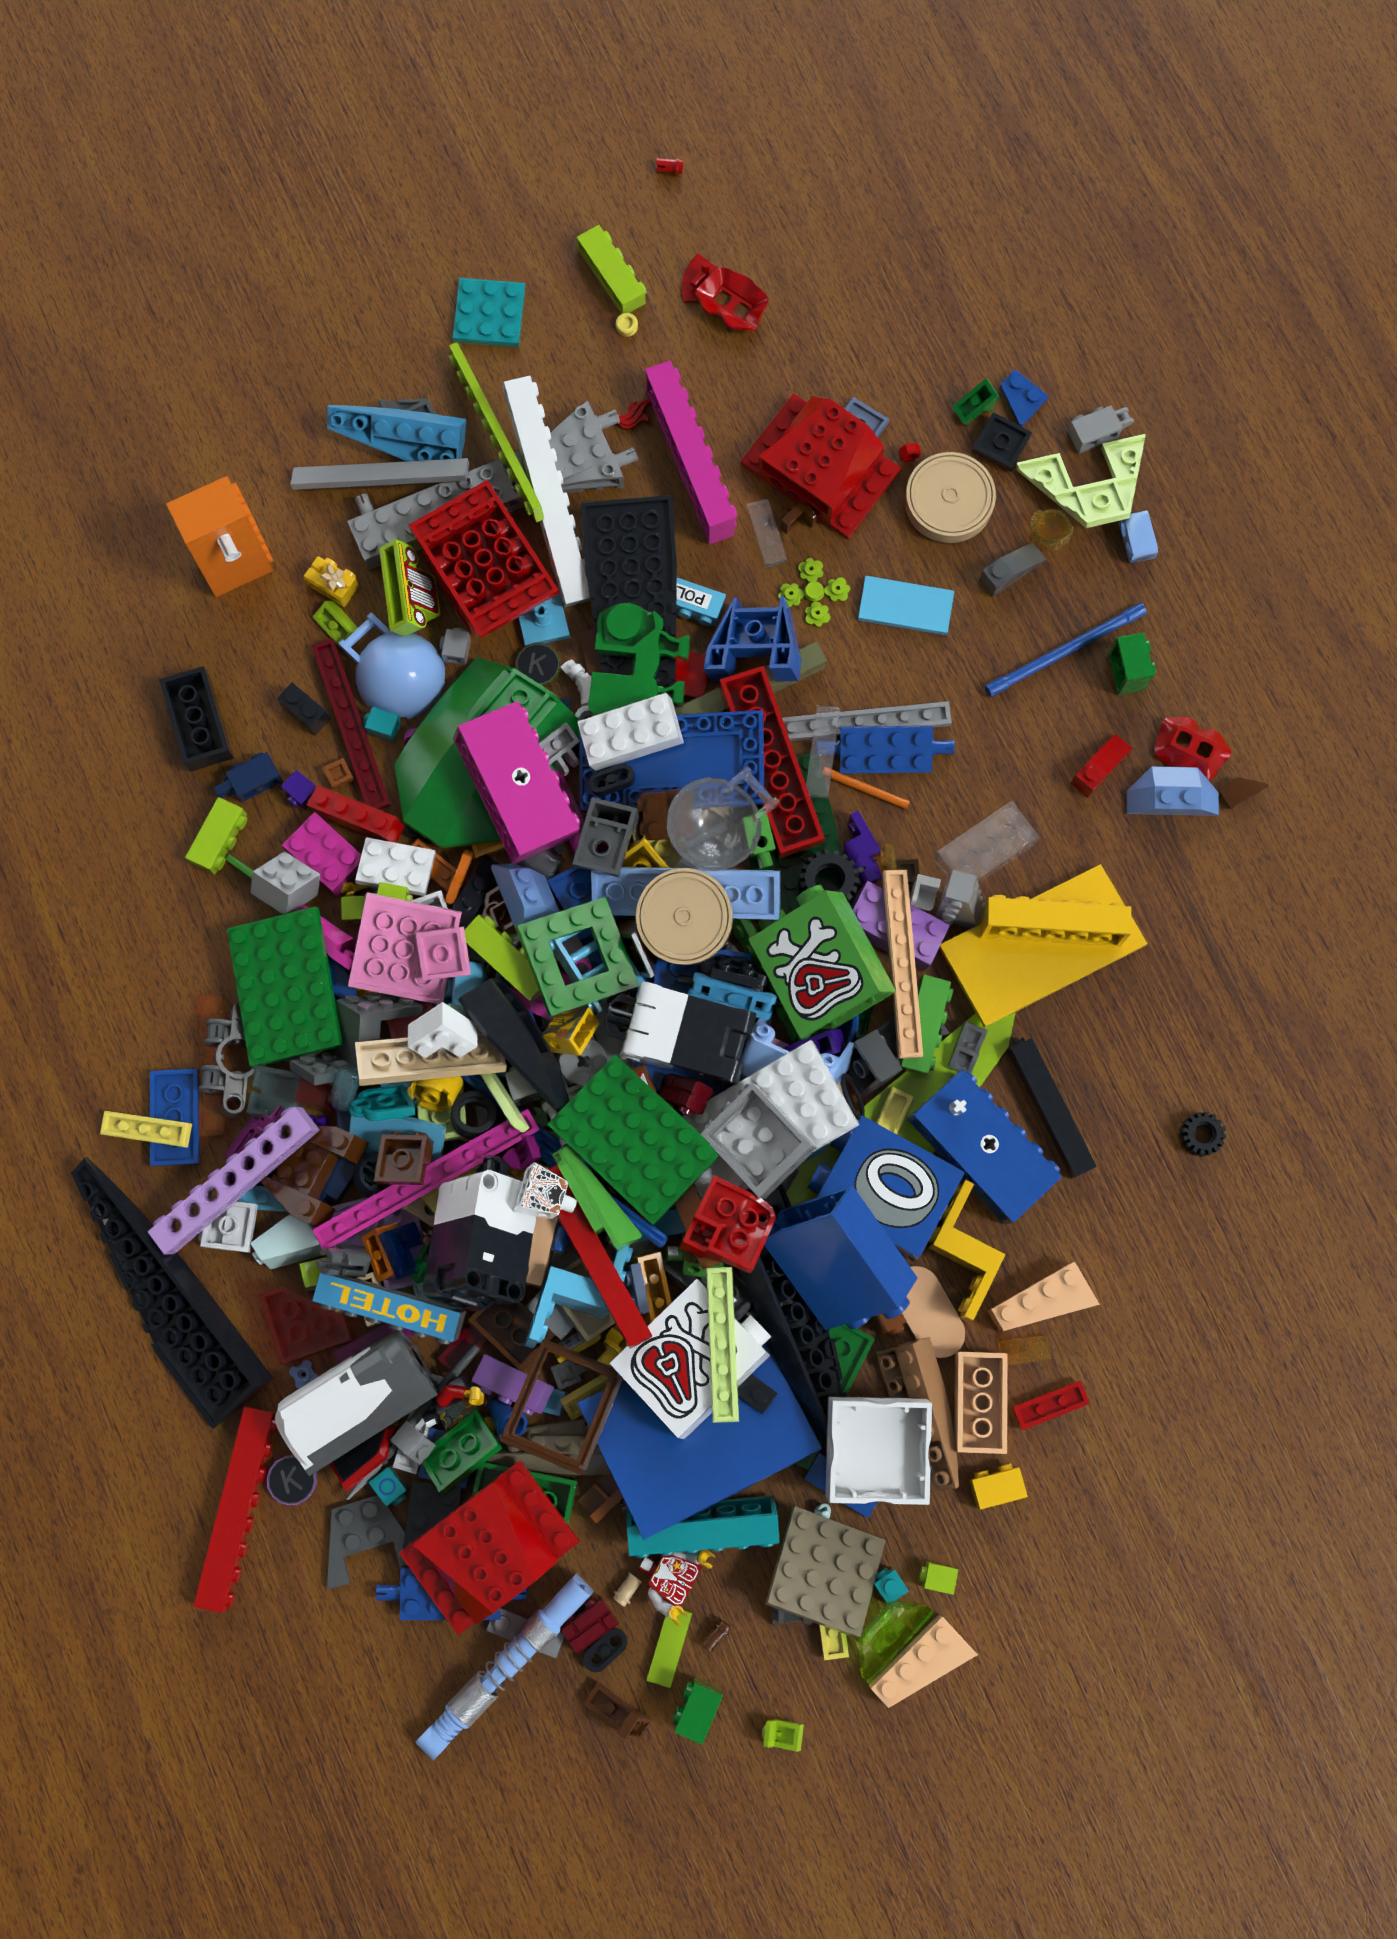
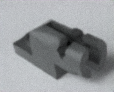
(346, 1261)

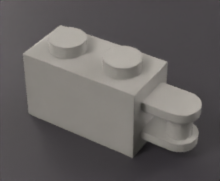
(1098, 427)

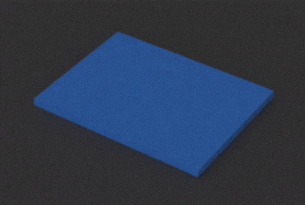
(675, 1477)

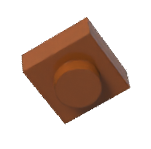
(338, 773)

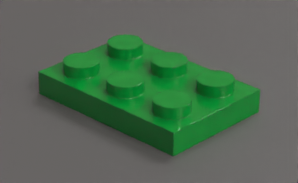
(461, 1452)

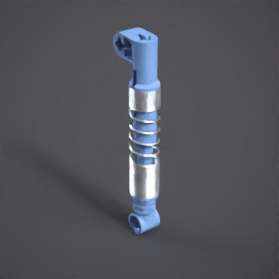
(481, 1690)

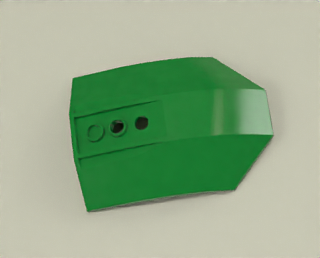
(430, 773)

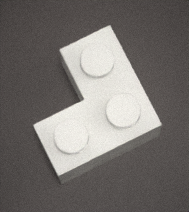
(444, 1029)

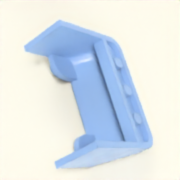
(761, 1052)

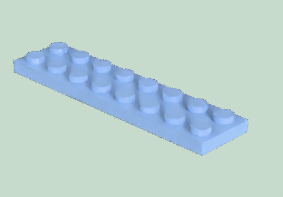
(751, 892)

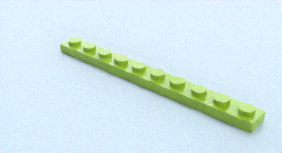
(497, 435)

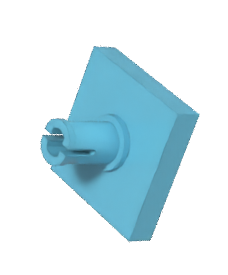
(545, 623)

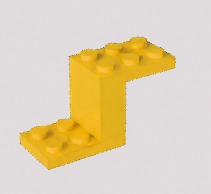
(966, 1252)

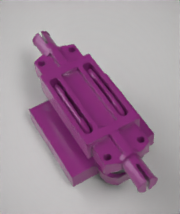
(252, 1130)

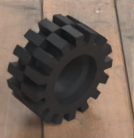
(1212, 1124)

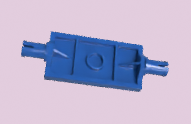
(889, 749)
(416, 1602)

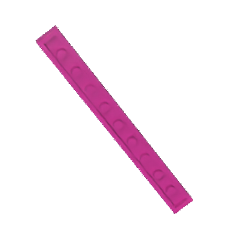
(436, 1173)

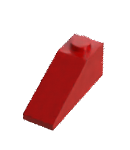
(1101, 765)

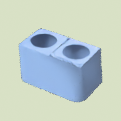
(1138, 537)

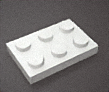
(395, 865)

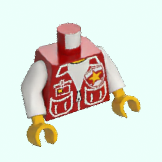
(673, 1579)

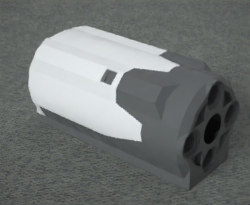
(354, 1400)

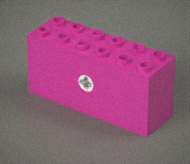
(516, 782)

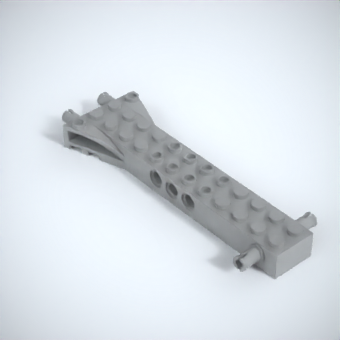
(581, 458)

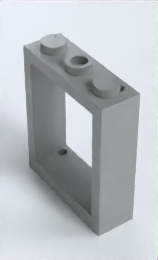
(729, 1113)

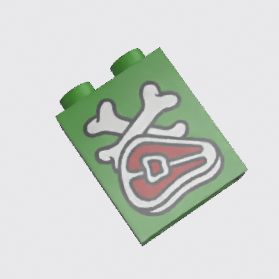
(821, 962)

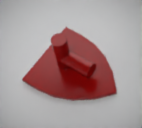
(694, 275)

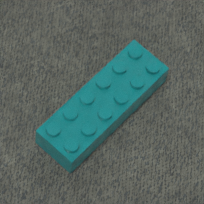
(720, 1526)

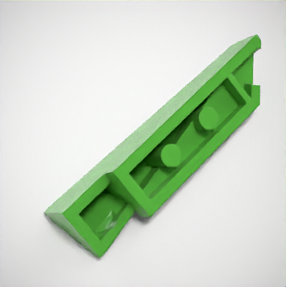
(595, 1201)

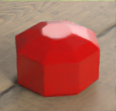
(909, 452)

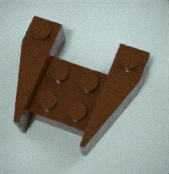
(304, 1173)

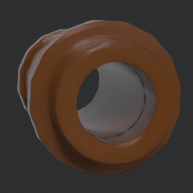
(716, 1634)

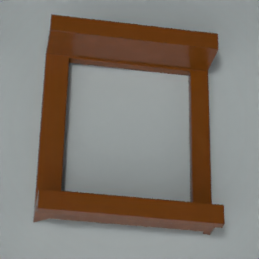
(597, 1424)

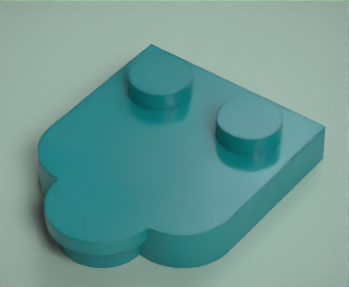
(383, 1104)

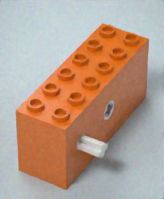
(221, 535)

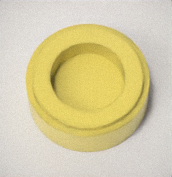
(626, 324)

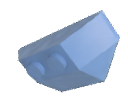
(1173, 793)
(524, 893)

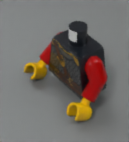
(454, 1404)

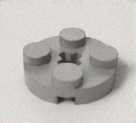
(583, 1074)

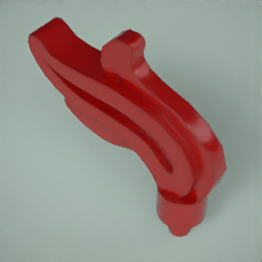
(634, 415)

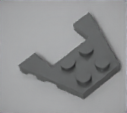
(357, 1529)

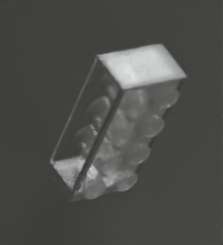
(988, 844)

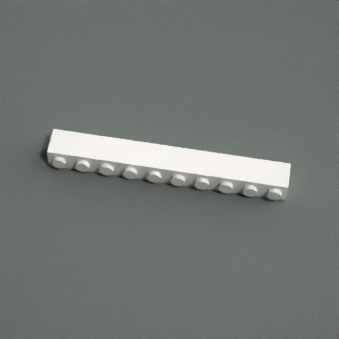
(546, 482)

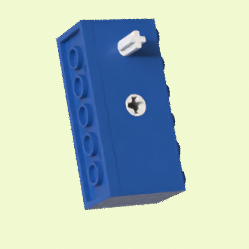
(1009, 1171)

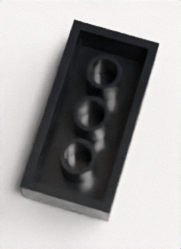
(196, 719)

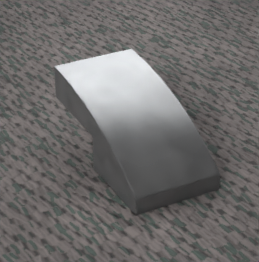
(967, 1047)

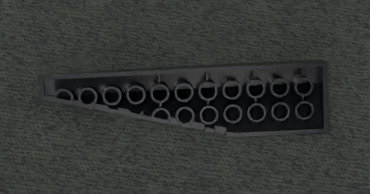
(179, 1313)
(796, 1335)

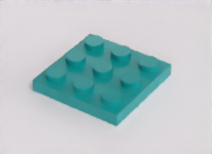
(489, 312)

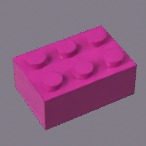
(325, 852)

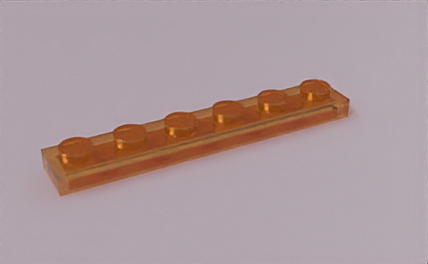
(210, 1118)

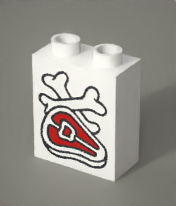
(674, 1364)

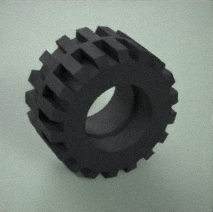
(830, 862)

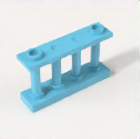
(567, 962)

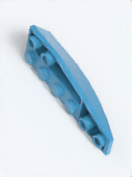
(400, 432)

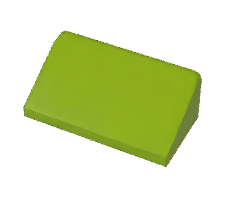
(334, 621)

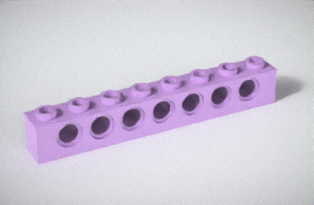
(164, 1230)

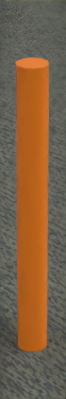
(871, 790)

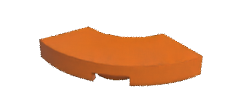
(459, 876)

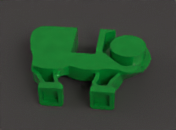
(636, 634)

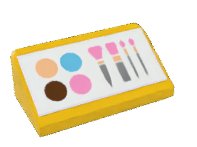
(576, 1344)

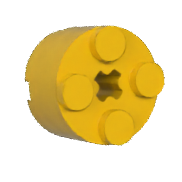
(436, 1093)

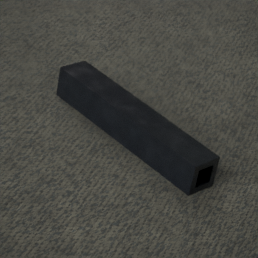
(1051, 1107)

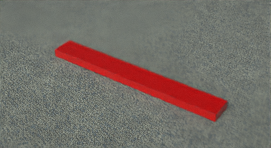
(603, 1273)

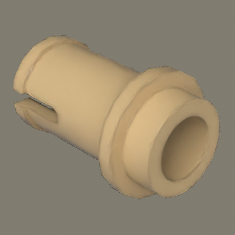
(627, 1589)

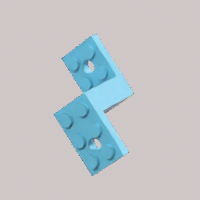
(571, 1292)

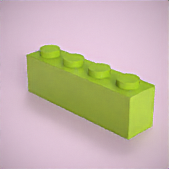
(611, 270)
(502, 954)

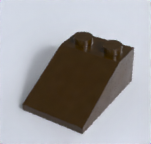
(636, 949)

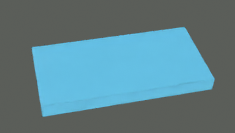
(906, 605)
(372, 1130)

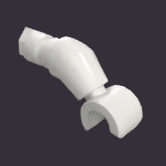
(583, 681)

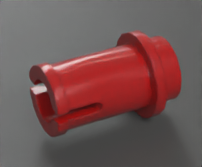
(669, 165)

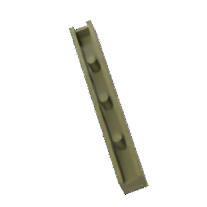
(712, 702)

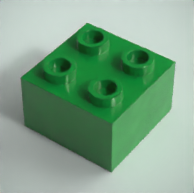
(1131, 663)
(697, 1711)

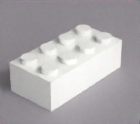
(630, 732)

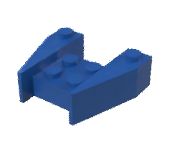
(755, 634)

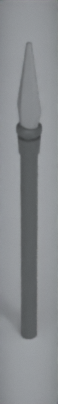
(416, 1417)

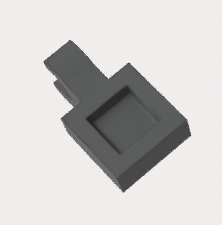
(568, 1374)

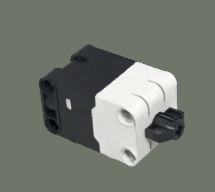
(682, 1033)
(478, 1240)

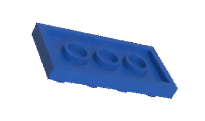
(175, 1098)

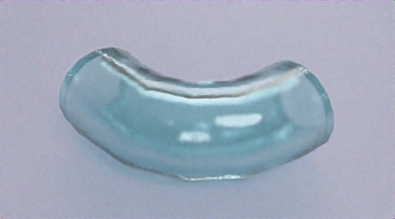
(344, 1089)

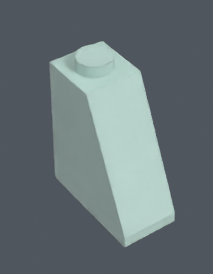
(286, 1243)

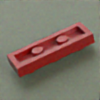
(1050, 1405)

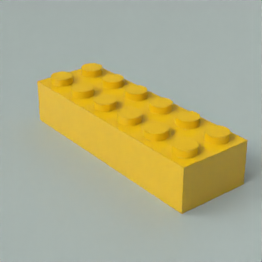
(1055, 921)

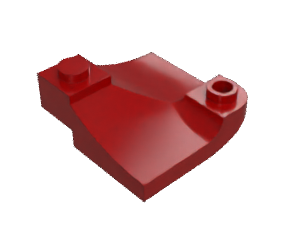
(729, 1226)

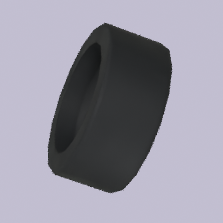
(478, 1098)

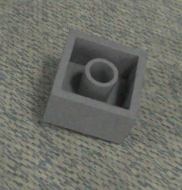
(872, 1063)

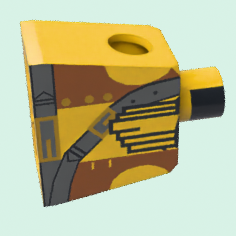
(570, 1031)

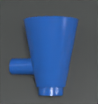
(500, 1414)

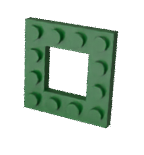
(535, 941)

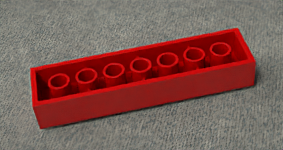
(794, 818)

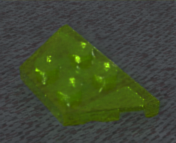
(888, 1635)

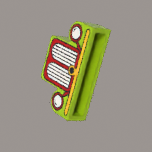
(408, 590)

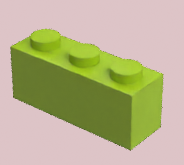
(217, 836)

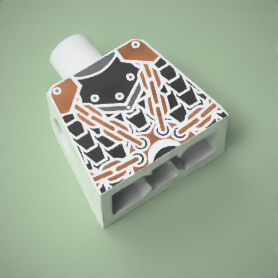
(543, 1194)

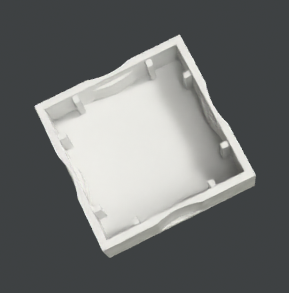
(878, 1450)

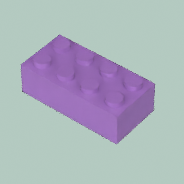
(926, 929)

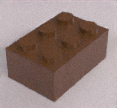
(507, 1330)

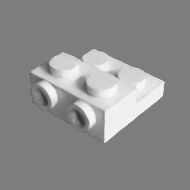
(232, 1229)

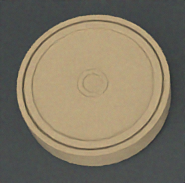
(950, 497)
(684, 916)

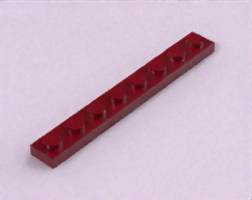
(351, 724)

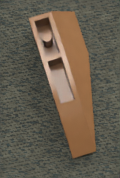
(913, 1373)

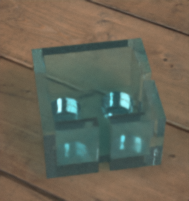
(276, 1088)

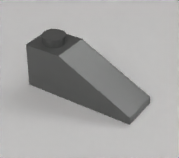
(1010, 568)

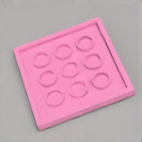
(387, 947)

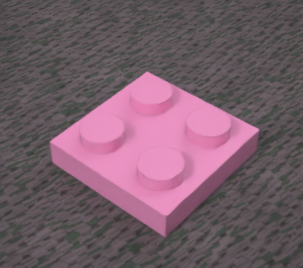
(443, 953)

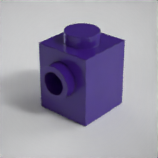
(298, 789)

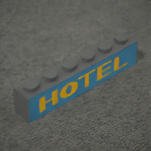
(389, 1306)

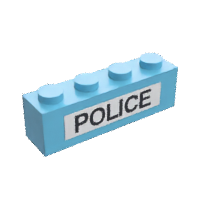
(699, 603)

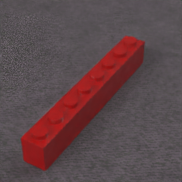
(235, 1510)

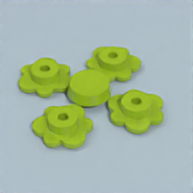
(814, 592)

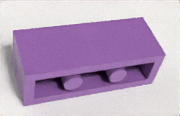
(508, 1382)

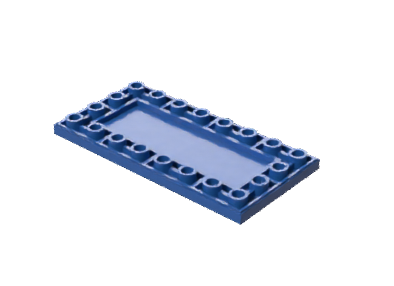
(712, 747)

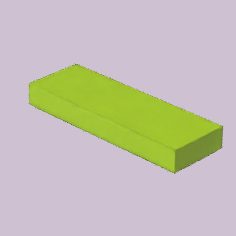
(668, 1650)

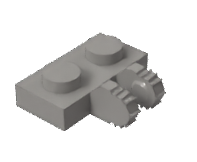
(560, 744)

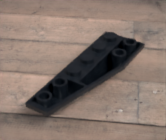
(516, 1036)

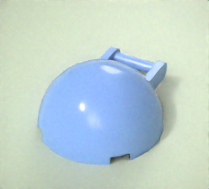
(396, 670)

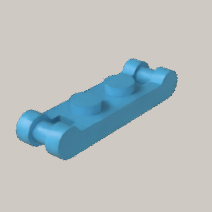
(733, 995)

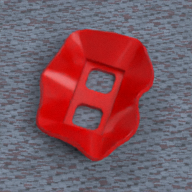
(742, 291)
(1178, 756)

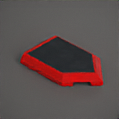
(363, 1459)

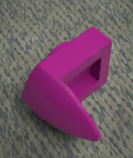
(523, 1154)

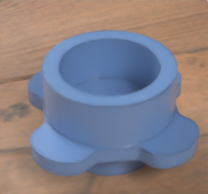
(296, 1372)

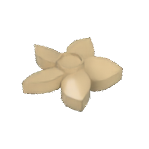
(333, 578)

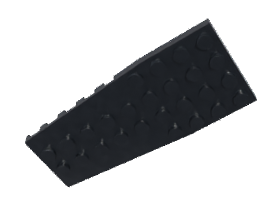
(634, 562)

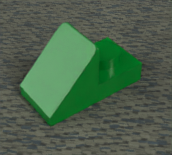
(979, 399)

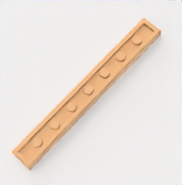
(902, 964)

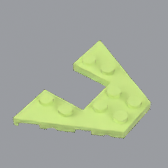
(1093, 502)

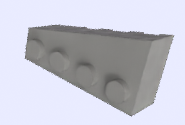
(960, 901)

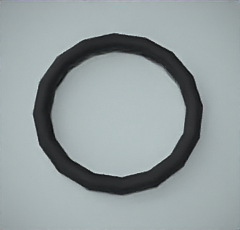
(857, 1093)

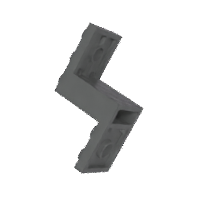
(608, 824)
(358, 1022)

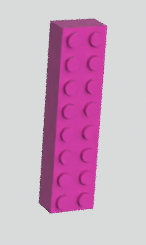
(690, 452)

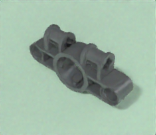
(223, 1082)

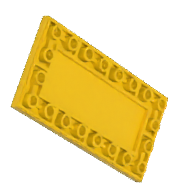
(1012, 974)

